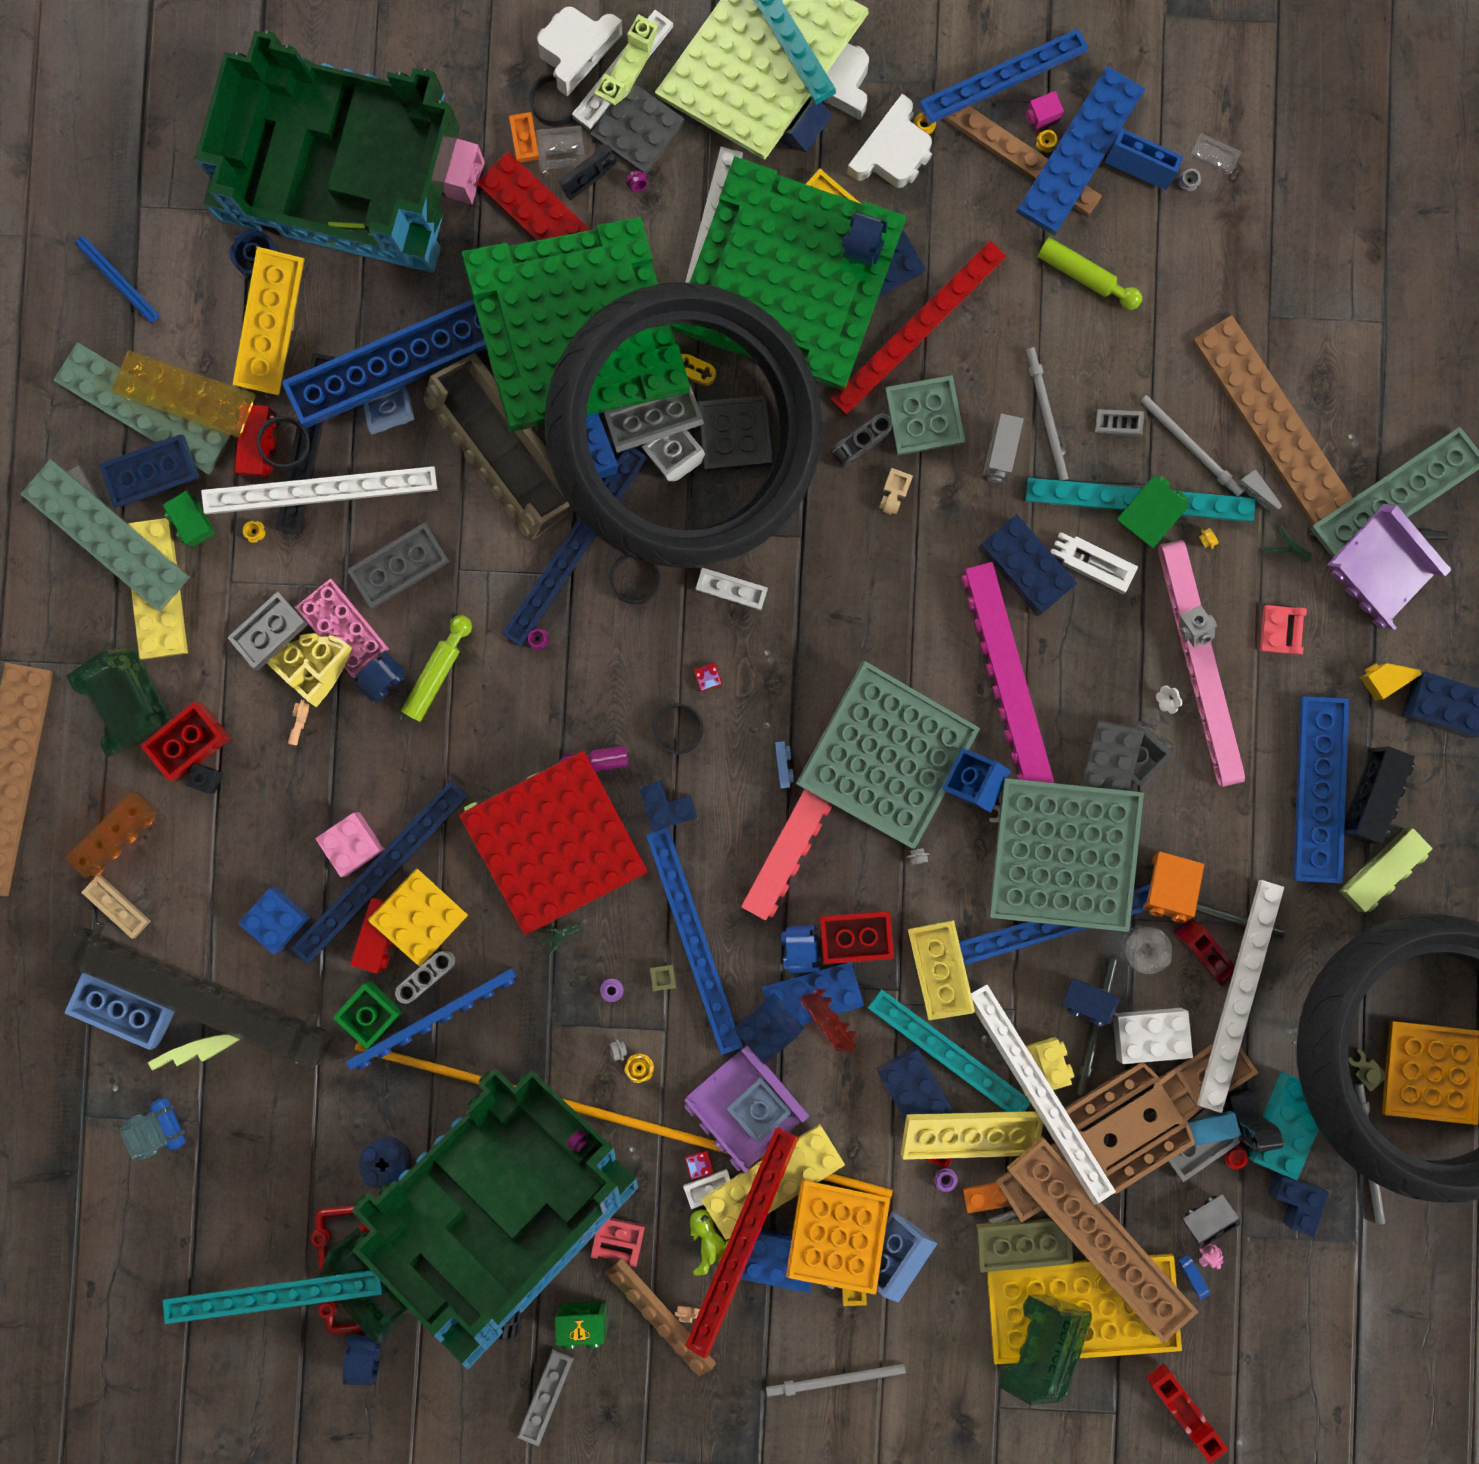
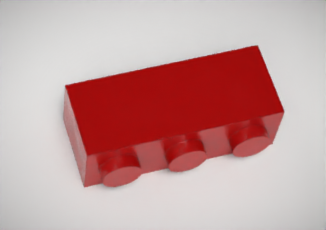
(248, 458)
(372, 944)

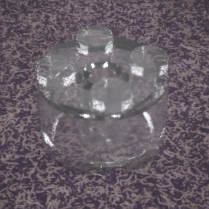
(1157, 956)

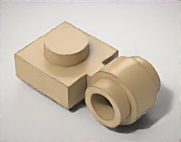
(897, 485)

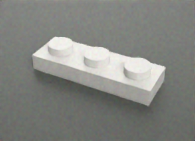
(731, 589)

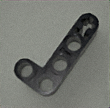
(1254, 1129)

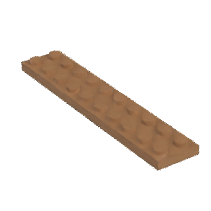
(1272, 420)
(22, 714)
(1102, 1240)

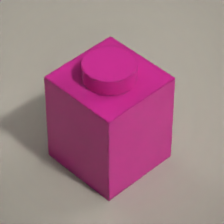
(1044, 111)

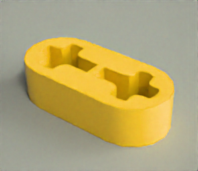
(699, 365)

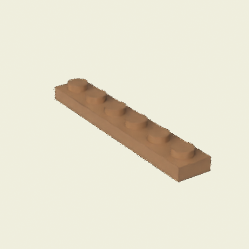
(657, 1315)

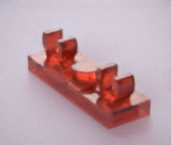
(829, 1020)

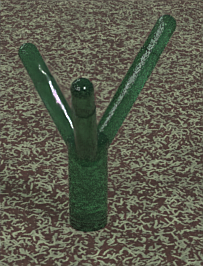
(1294, 548)
(561, 934)

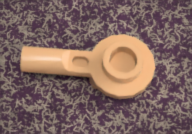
(301, 712)
(686, 1314)

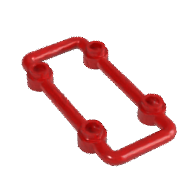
(320, 1239)

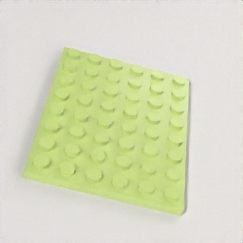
(740, 76)

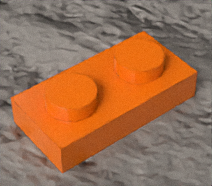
(524, 137)
(984, 1198)

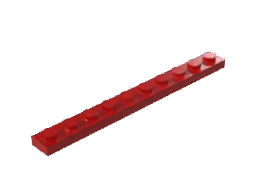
(918, 327)
(741, 1242)

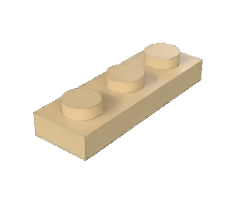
(116, 906)

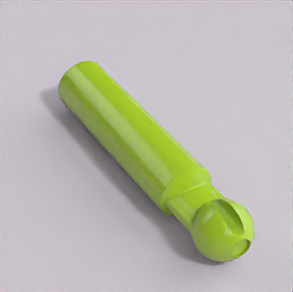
(1088, 273)
(436, 670)

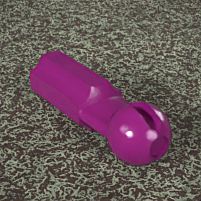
(606, 758)

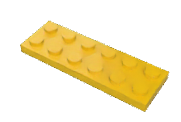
(268, 321)

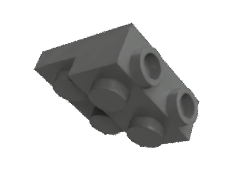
(1152, 753)

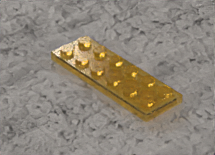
(183, 393)

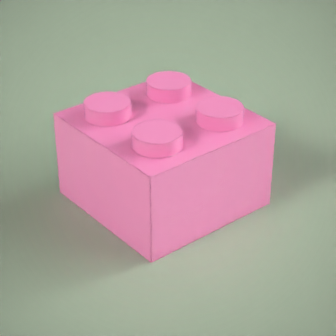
(464, 172)
(350, 844)

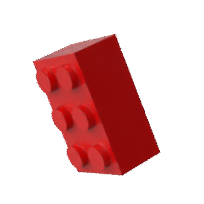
(185, 741)
(856, 937)

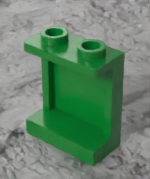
(1154, 510)

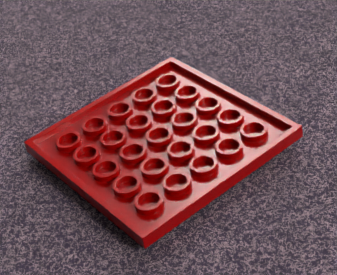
(553, 842)

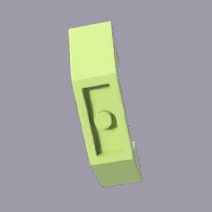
(640, 42)

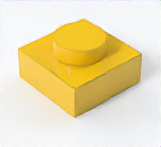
(853, 1298)

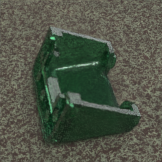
(122, 696)

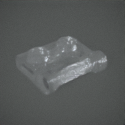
(560, 141)

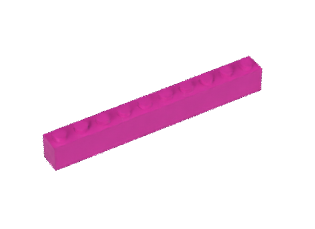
(1007, 673)

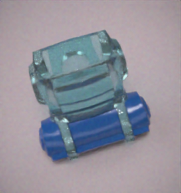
(155, 1130)

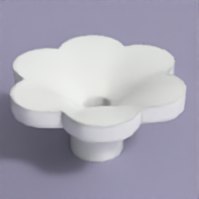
(1169, 699)

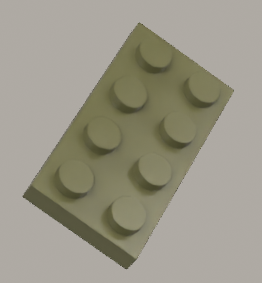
(1022, 1245)

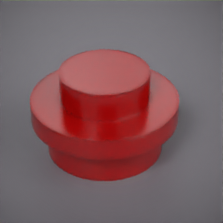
(1236, 1157)

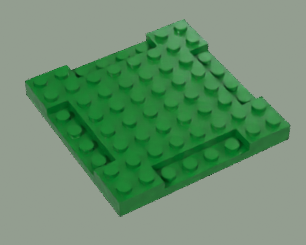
(785, 254)
(543, 292)

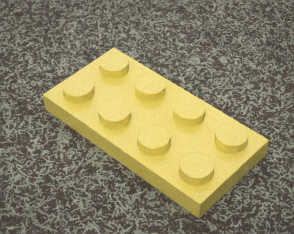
(941, 970)

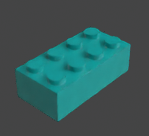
(1298, 1129)

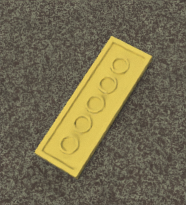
(164, 631)
(969, 1134)
(811, 1161)

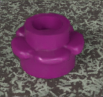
(637, 181)
(537, 645)
(577, 1141)

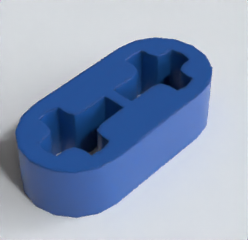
(1194, 1277)

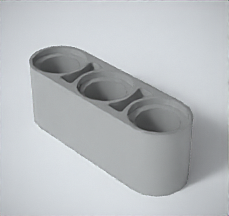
(414, 980)

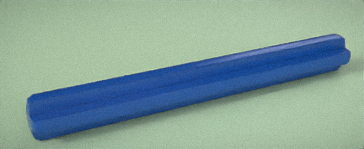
(117, 279)

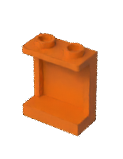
(1174, 887)

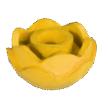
(636, 1075)

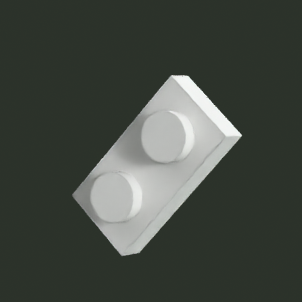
(701, 1187)

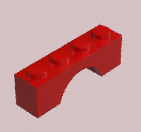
(1187, 1413)

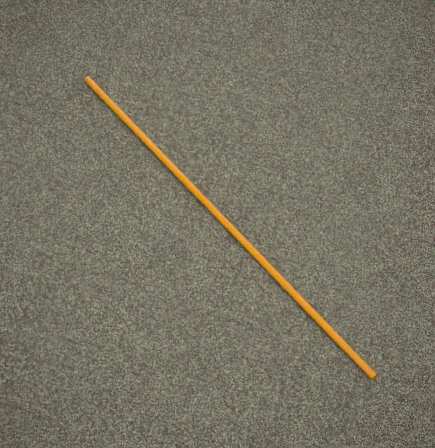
(619, 1119)

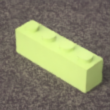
(1385, 870)

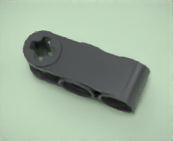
(853, 449)

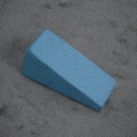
(1214, 1128)

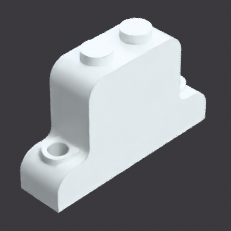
(576, 44)
(846, 77)
(893, 148)

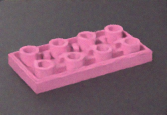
(333, 614)

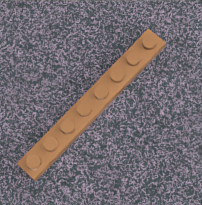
(1012, 150)

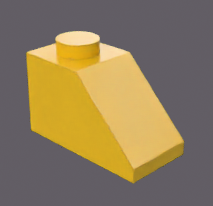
(1387, 678)

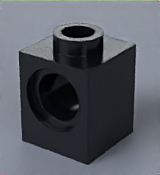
(204, 778)

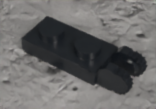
(587, 172)

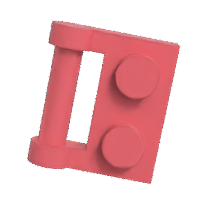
(1275, 629)
(621, 1234)

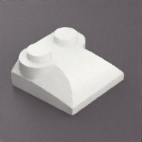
(675, 454)

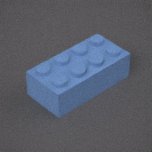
(119, 1012)

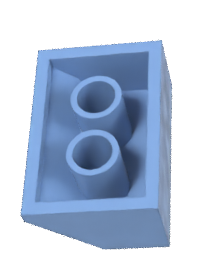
(902, 1256)

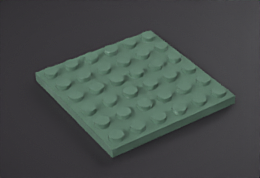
(887, 755)
(1066, 854)

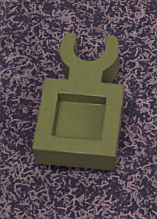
(1367, 1071)

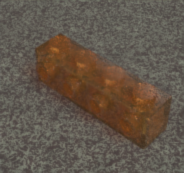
(111, 835)

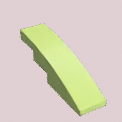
(204, 1048)

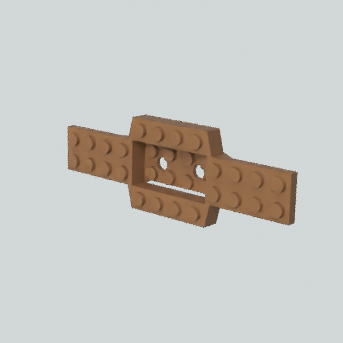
(1139, 1143)

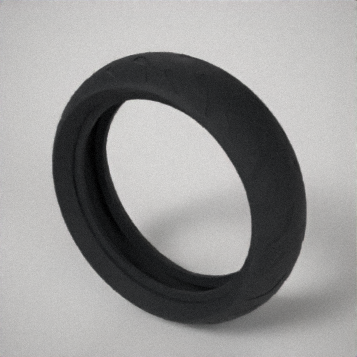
(794, 395)
(1324, 1055)

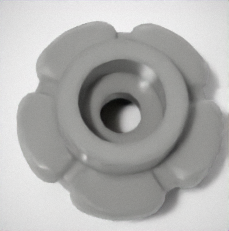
(1191, 174)
(918, 857)
(617, 1050)

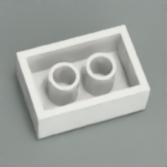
(1152, 1035)

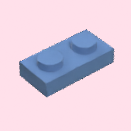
(785, 774)

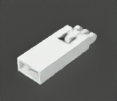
(1101, 566)

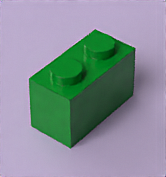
(188, 519)

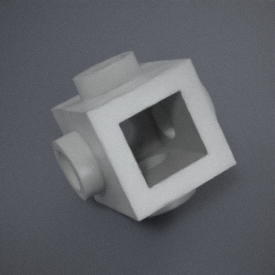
(1197, 626)

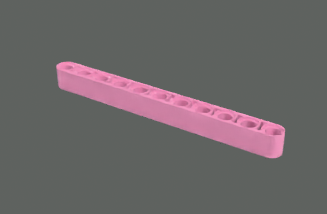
(1202, 668)

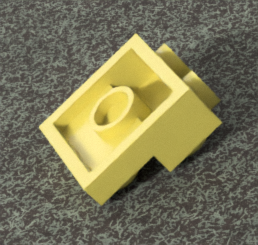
(1050, 1059)

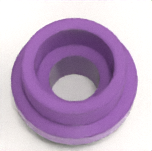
(619, 990)
(950, 1185)

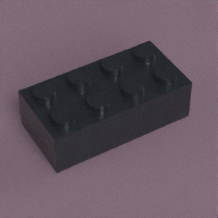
(1378, 795)

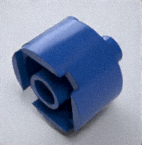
(801, 949)

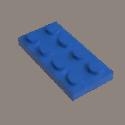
(837, 981)

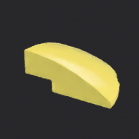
(311, 664)

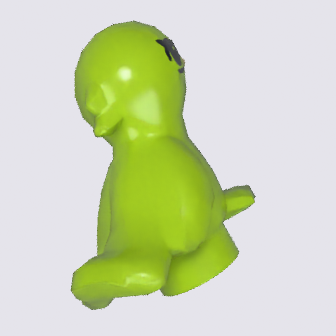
(711, 1242)

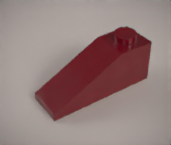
(1205, 950)

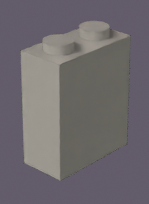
(1002, 448)

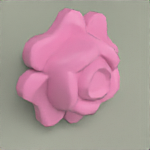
(1211, 1255)

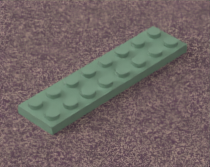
(94, 379)
(1407, 487)
(105, 535)

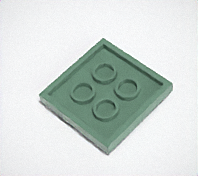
(924, 415)

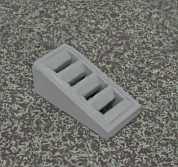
(1139, 415)
(1257, 488)

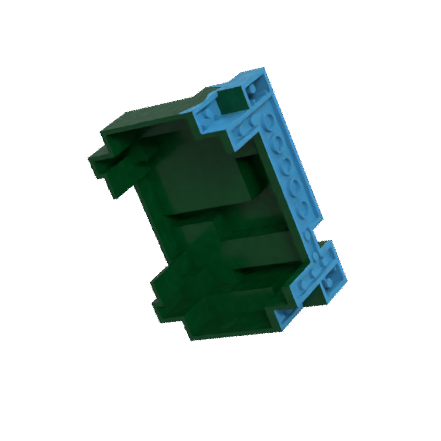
(327, 145)
(491, 1212)

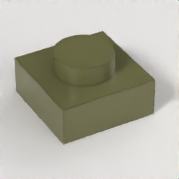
(663, 977)

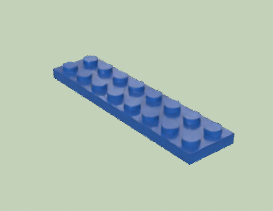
(1080, 150)
(1321, 789)

